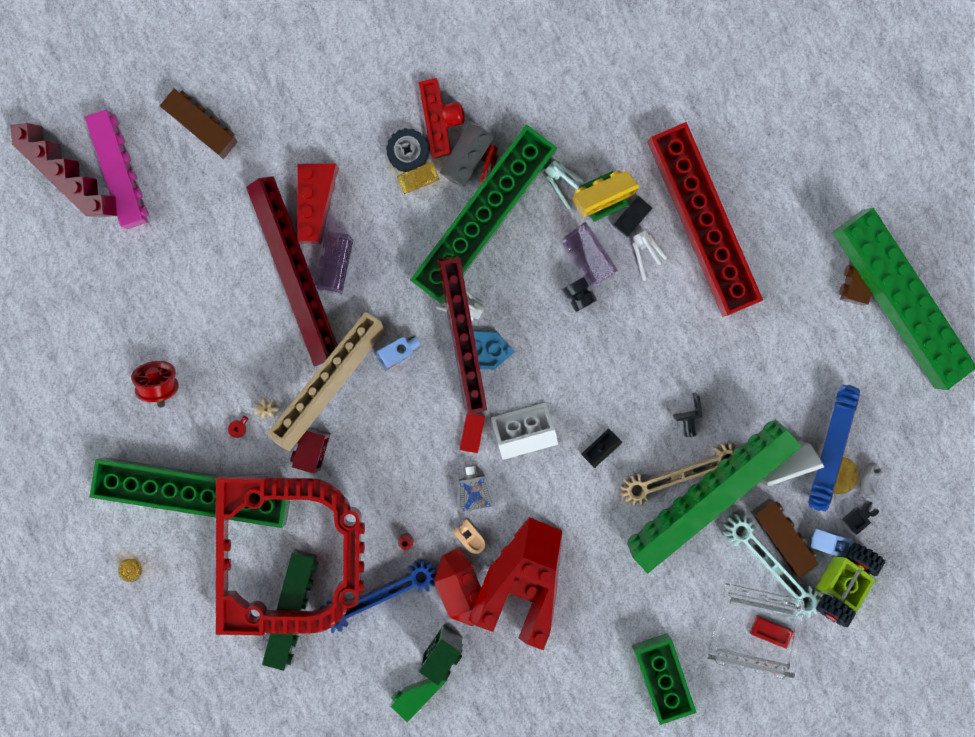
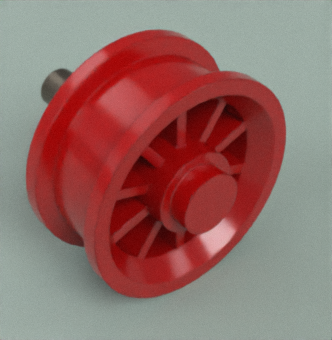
(155, 382)

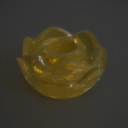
(134, 566)

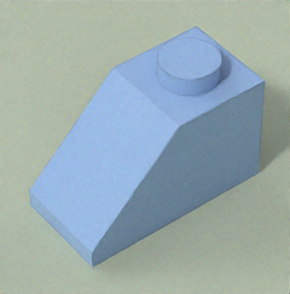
(831, 543)

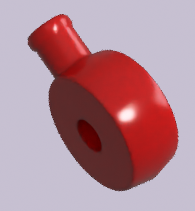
(241, 426)

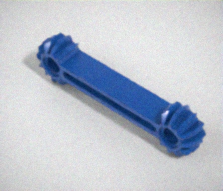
(834, 447)
(382, 594)

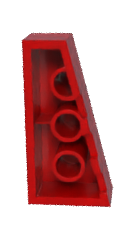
(314, 196)

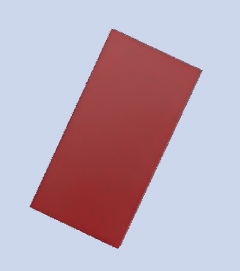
(472, 433)
(771, 632)

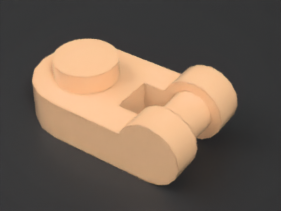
(475, 542)

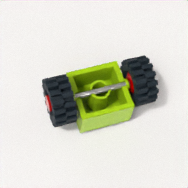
(848, 583)

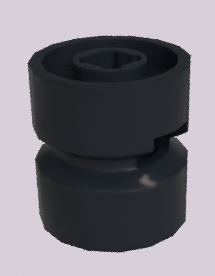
(577, 288)

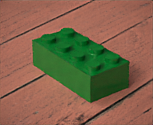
(664, 679)

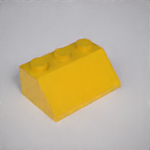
(604, 193)

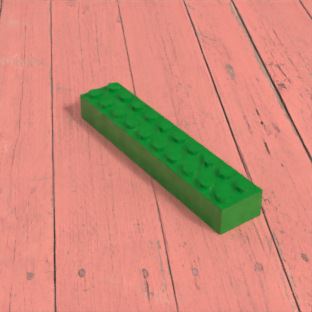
(487, 208)
(904, 299)
(174, 491)
(712, 495)

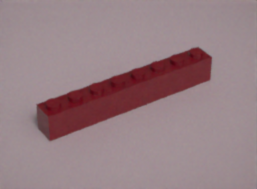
(462, 334)

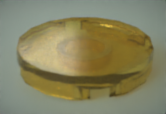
(846, 477)

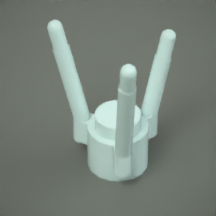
(558, 171)

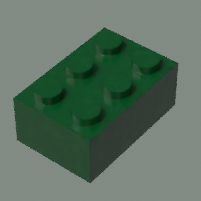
(441, 655)

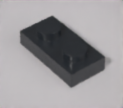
(632, 216)
(601, 448)

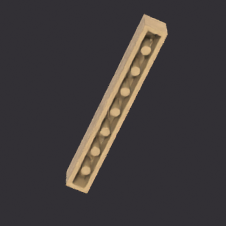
(326, 382)

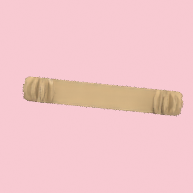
(677, 475)

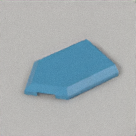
(491, 349)

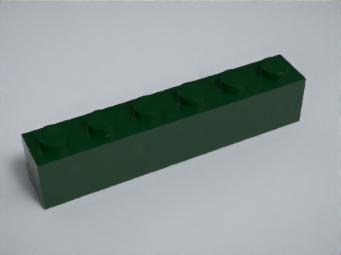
(292, 598)

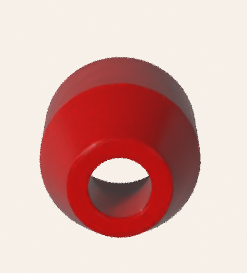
(406, 537)

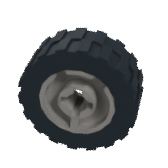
(407, 139)

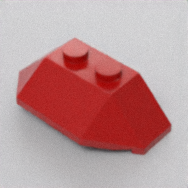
(457, 585)

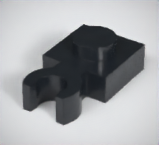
(858, 519)

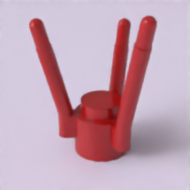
(489, 157)

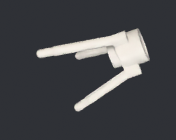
(644, 241)
(475, 308)

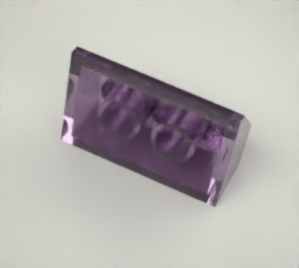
(589, 255)
(334, 263)

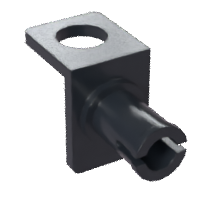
(689, 417)

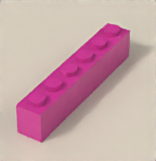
(117, 169)

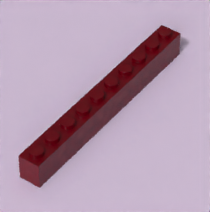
(292, 269)

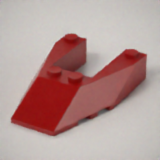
(528, 571)

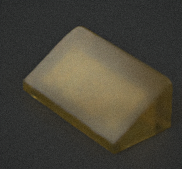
(418, 178)

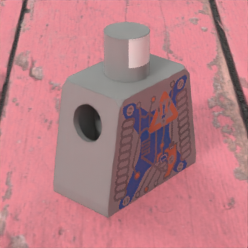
(474, 491)

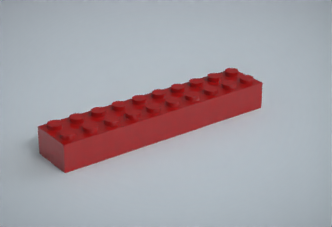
(704, 219)

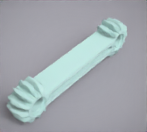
(769, 561)

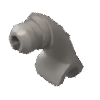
(865, 485)

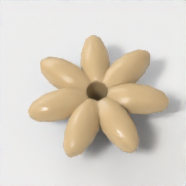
(265, 409)

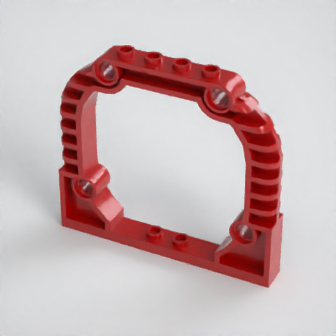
(232, 610)

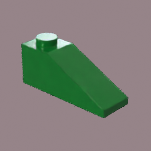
(413, 698)

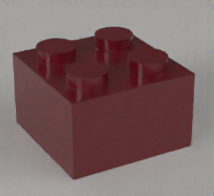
(310, 451)

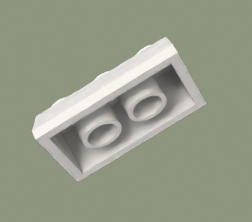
(524, 431)
(800, 463)

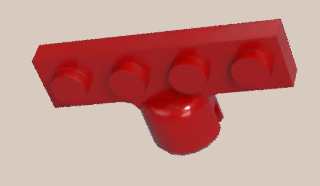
(439, 117)

